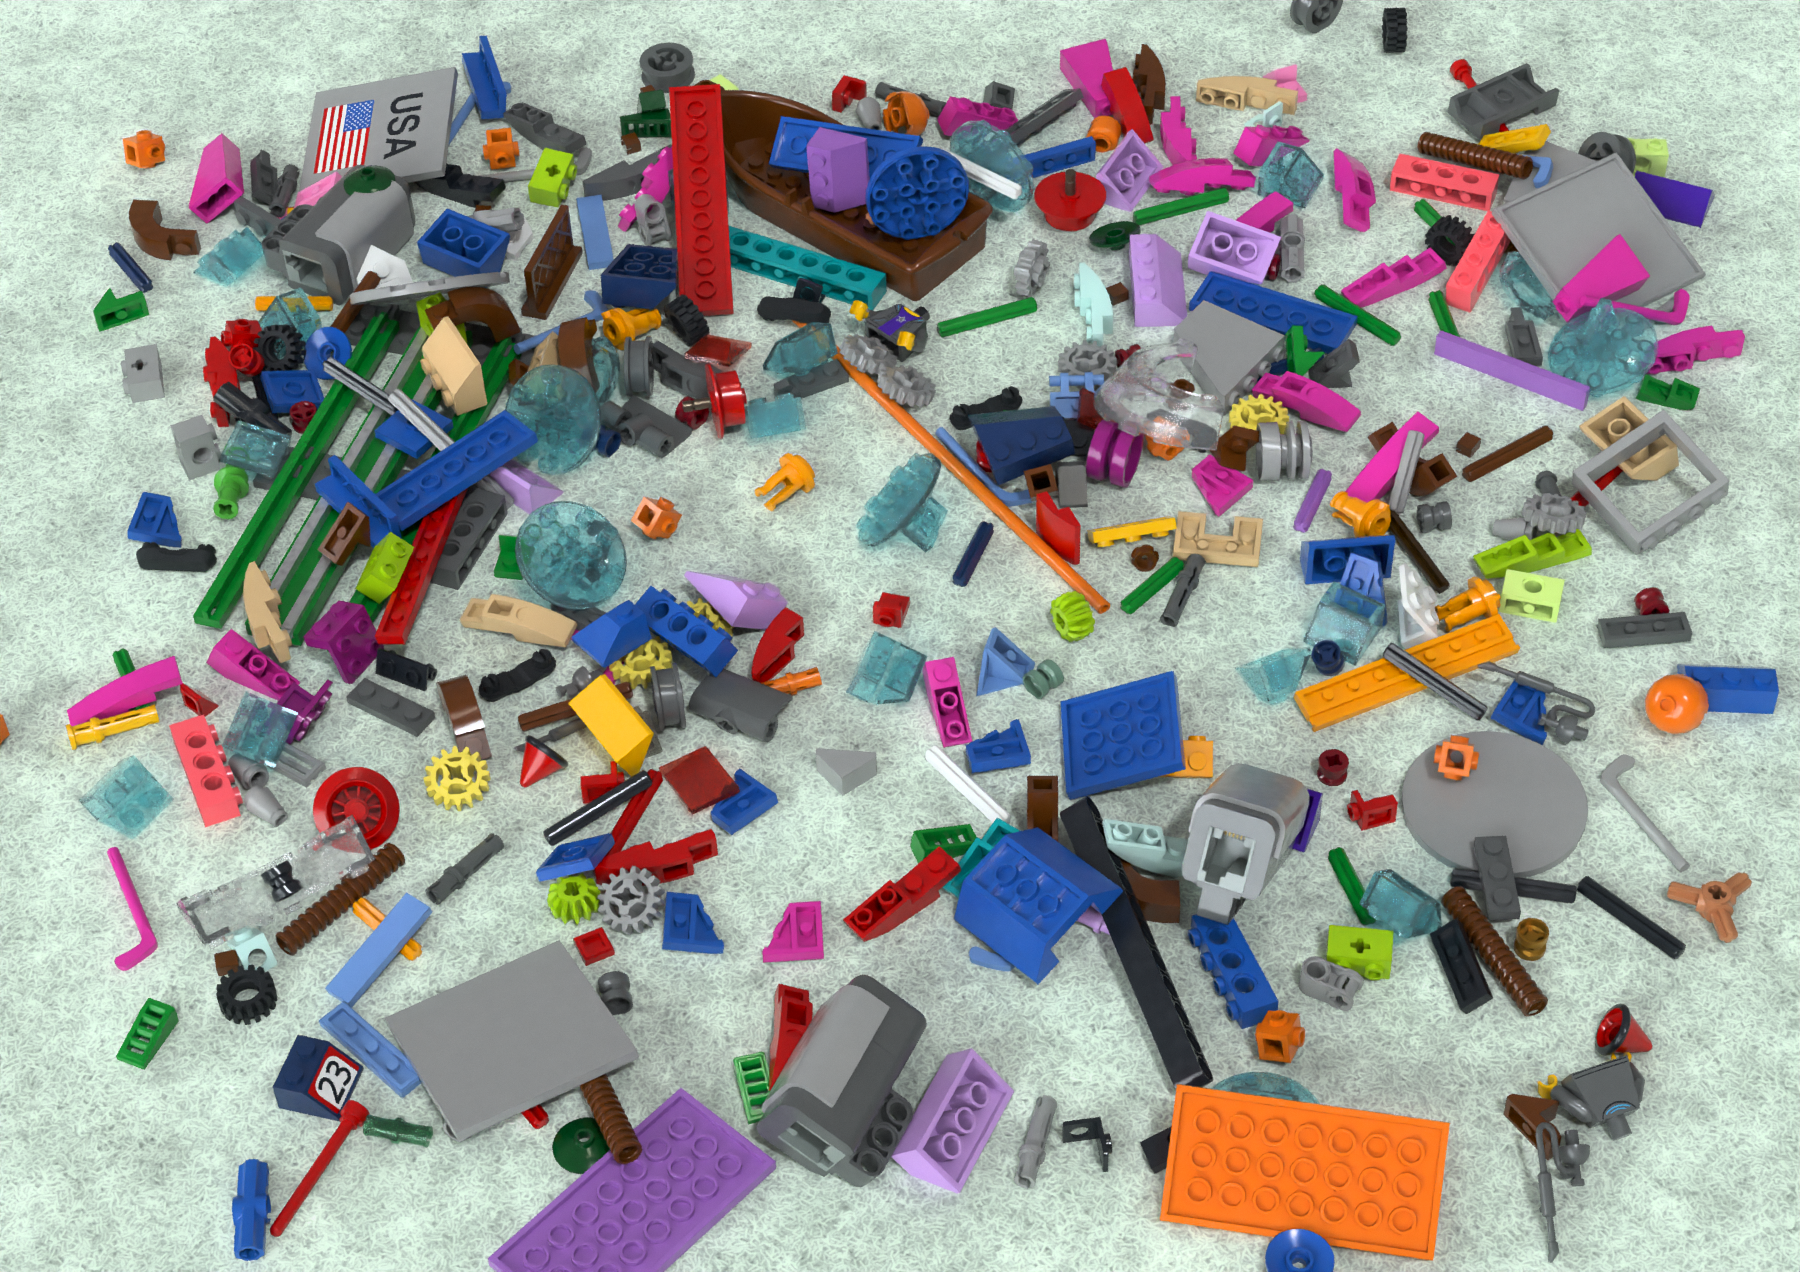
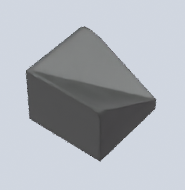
(999, 95)

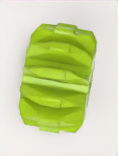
(1072, 616)
(573, 898)

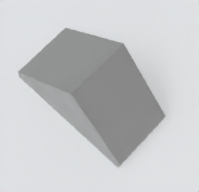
(846, 768)

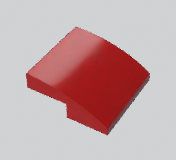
(1058, 528)

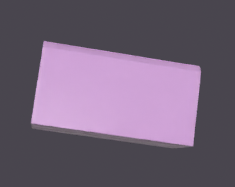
(1128, 172)
(525, 486)

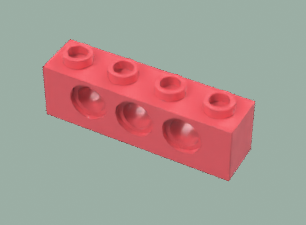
(1444, 182)
(1477, 264)
(205, 770)

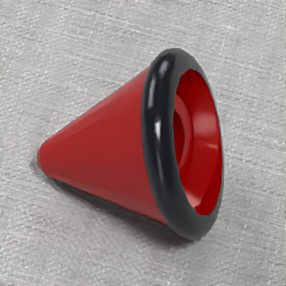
(539, 762)
(1620, 1033)

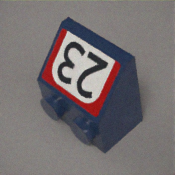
(316, 1078)

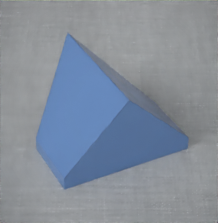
(1002, 664)

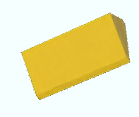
(614, 723)

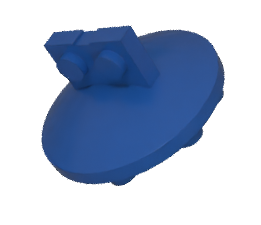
(917, 192)

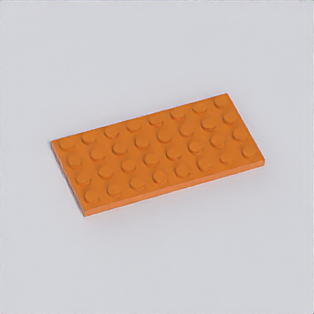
(1305, 1166)

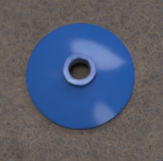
(321, 345)
(1300, 1247)

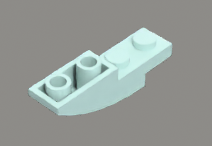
(1093, 304)
(1145, 846)

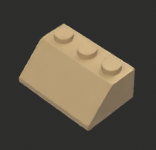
(453, 368)
(1619, 420)

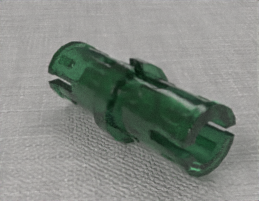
(397, 1130)

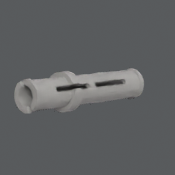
(1032, 1152)

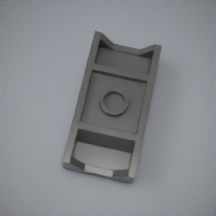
(1499, 100)

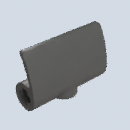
(645, 426)
(739, 704)

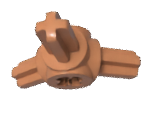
(1714, 901)

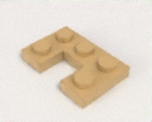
(1239, 549)

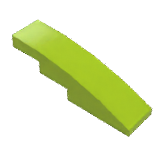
(1532, 554)

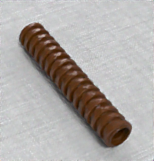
(1475, 155)
(339, 900)
(1495, 951)
(612, 1119)

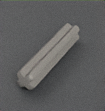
(1406, 471)

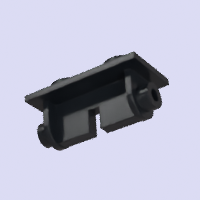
(404, 669)

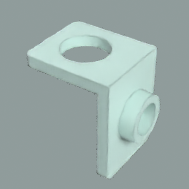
(1270, 116)
(248, 940)

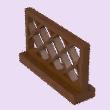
(550, 266)

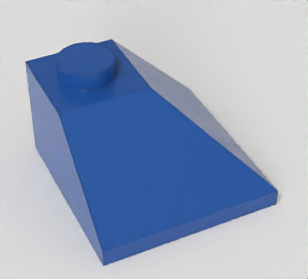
(614, 634)

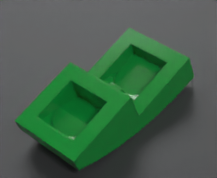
(1677, 395)

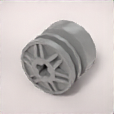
(1283, 450)

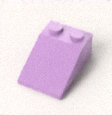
(1232, 249)
(739, 600)

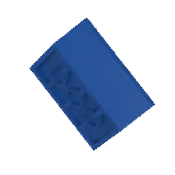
(1029, 897)

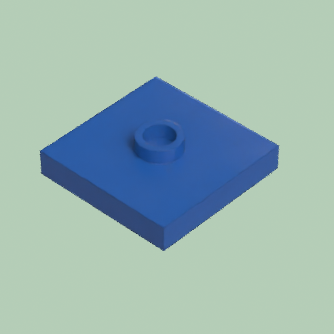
(290, 387)
(405, 436)
(575, 857)

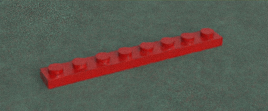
(414, 582)

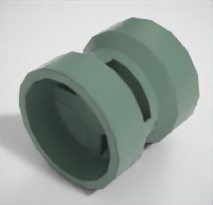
(1046, 676)

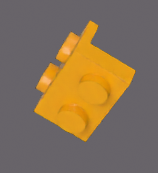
(1197, 759)

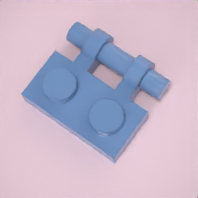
(1066, 401)

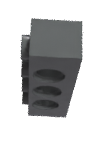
(470, 534)

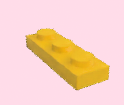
(1518, 140)
(1131, 531)

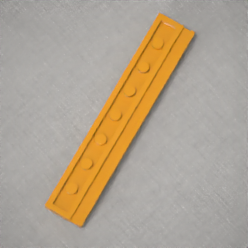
(1385, 682)

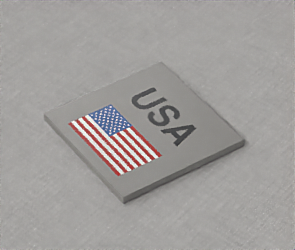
(385, 124)

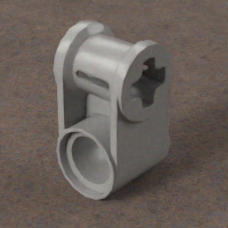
(654, 224)
(1329, 982)

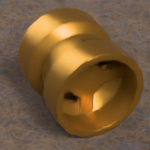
(1531, 939)

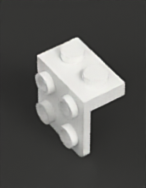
(1416, 609)

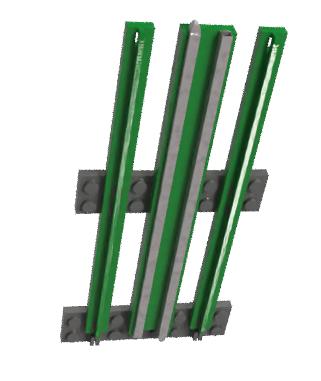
(306, 574)

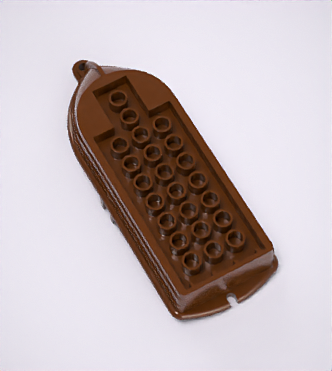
(785, 200)

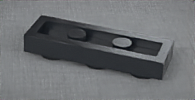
(1461, 966)

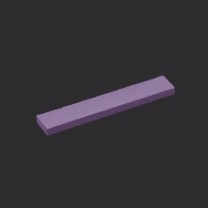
(1512, 370)

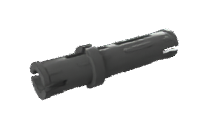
(934, 106)
(286, 186)
(1186, 582)
(455, 876)

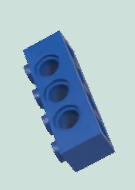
(686, 632)
(1234, 970)

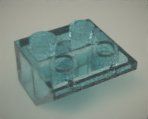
(1290, 174)
(230, 257)
(293, 310)
(802, 350)
(774, 417)
(1346, 619)
(886, 671)
(259, 729)
(126, 798)
(1401, 905)

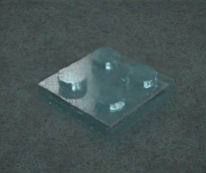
(255, 449)

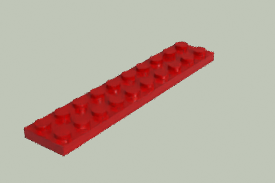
(701, 198)

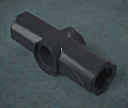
(247, 409)

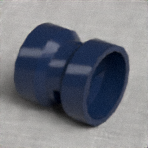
(608, 442)
(1325, 652)

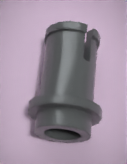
(1546, 482)

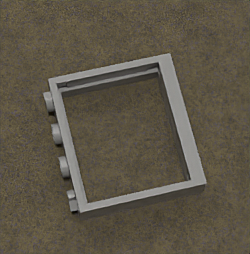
(1623, 449)

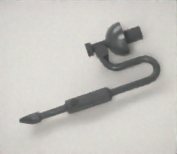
(580, 680)
(1567, 725)
(1571, 1154)

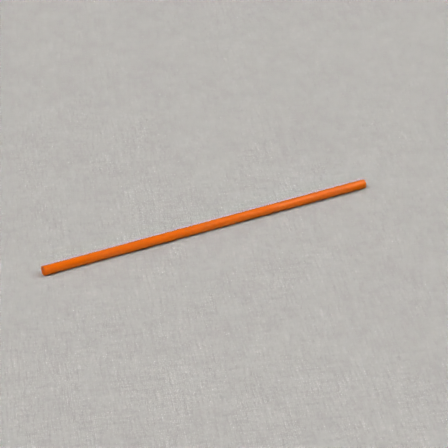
(1042, 549)

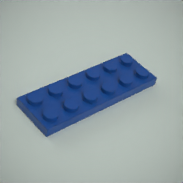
(794, 134)
(1277, 311)
(456, 468)

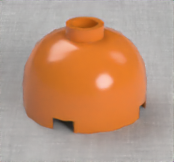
(905, 110)
(1676, 704)

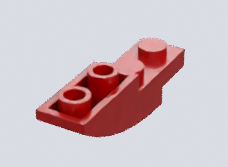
(217, 373)
(666, 863)
(908, 896)
(791, 1019)

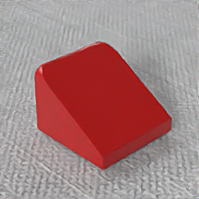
(197, 701)

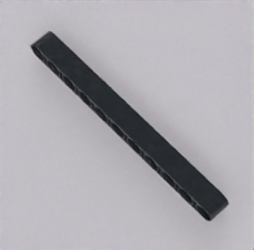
(1139, 952)

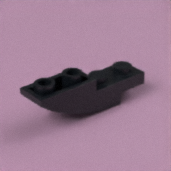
(463, 188)

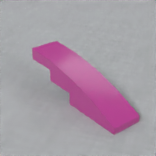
(1267, 212)
(1388, 281)
(1381, 471)
(127, 692)

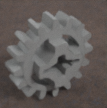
(1031, 268)
(867, 353)
(1087, 359)
(906, 385)
(1554, 513)
(638, 910)

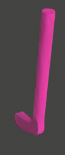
(1681, 302)
(148, 942)

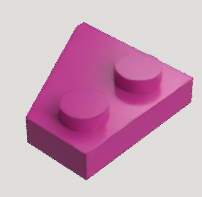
(1220, 484)
(797, 935)

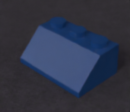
(463, 245)
(1326, 559)
(1736, 687)

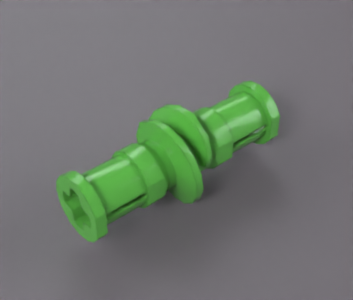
(231, 485)

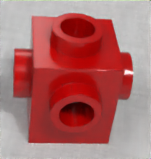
(240, 332)

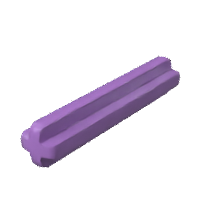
(1312, 500)

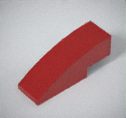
(1126, 103)
(777, 645)

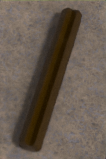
(1417, 554)

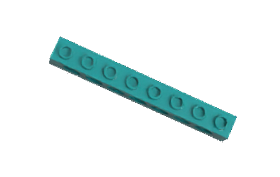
(789, 263)

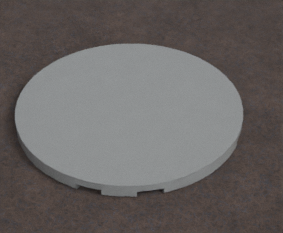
(427, 288)
(1513, 793)

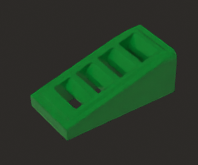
(924, 841)
(152, 1014)
(747, 1069)

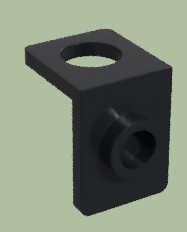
(812, 295)
(1094, 1131)

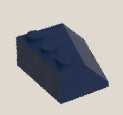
(639, 277)
(1021, 440)

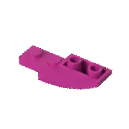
(1174, 134)
(1192, 175)
(654, 183)
(1356, 188)
(1700, 343)
(1310, 398)

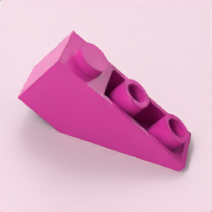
(962, 110)
(1259, 141)
(248, 666)
(947, 701)

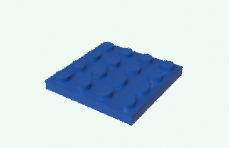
(1122, 735)

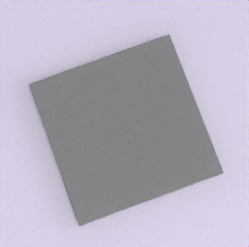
(1579, 214)
(510, 1039)

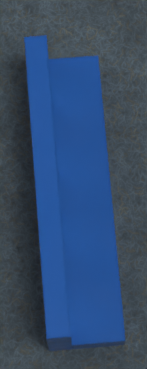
(485, 81)
(1062, 156)
(346, 487)

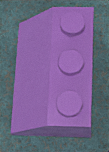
(837, 170)

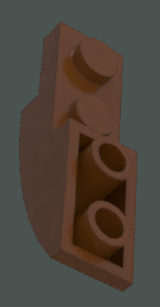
(1150, 81)

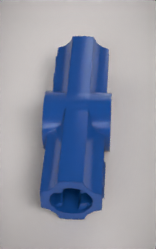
(251, 1210)

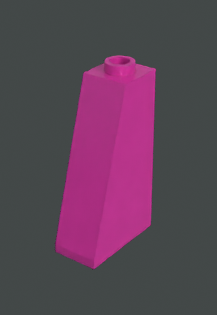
(1085, 69)
(217, 179)
(1608, 275)

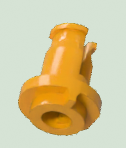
(622, 324)
(794, 474)
(1366, 518)
(1470, 604)

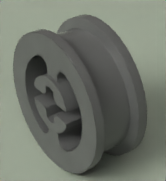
(1315, 14)
(667, 66)
(1604, 144)
(639, 366)
(667, 696)

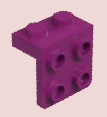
(348, 637)
(307, 706)

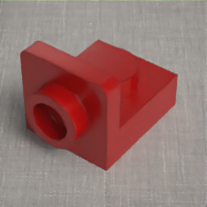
(847, 90)
(890, 610)
(597, 785)
(1372, 812)

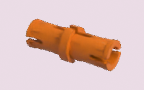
(796, 682)

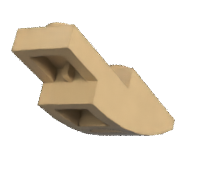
(1239, 91)
(263, 613)
(521, 618)

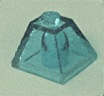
(1275, 674)

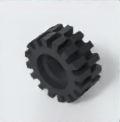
(1394, 30)
(1456, 232)
(686, 320)
(292, 343)
(250, 1008)

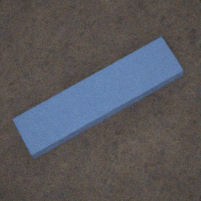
(595, 232)
(378, 950)
(371, 1049)

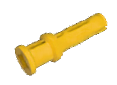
(98, 729)

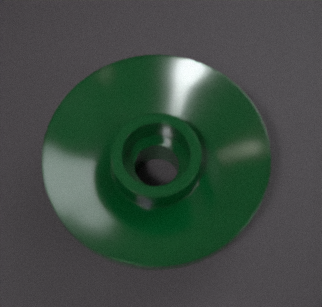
(368, 179)
(1114, 235)
(578, 1155)

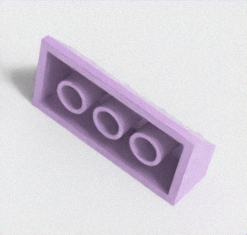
(1156, 282)
(953, 1121)

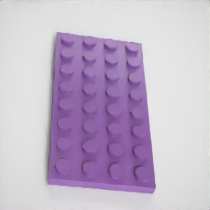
(644, 1210)

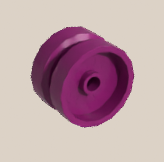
(1113, 454)

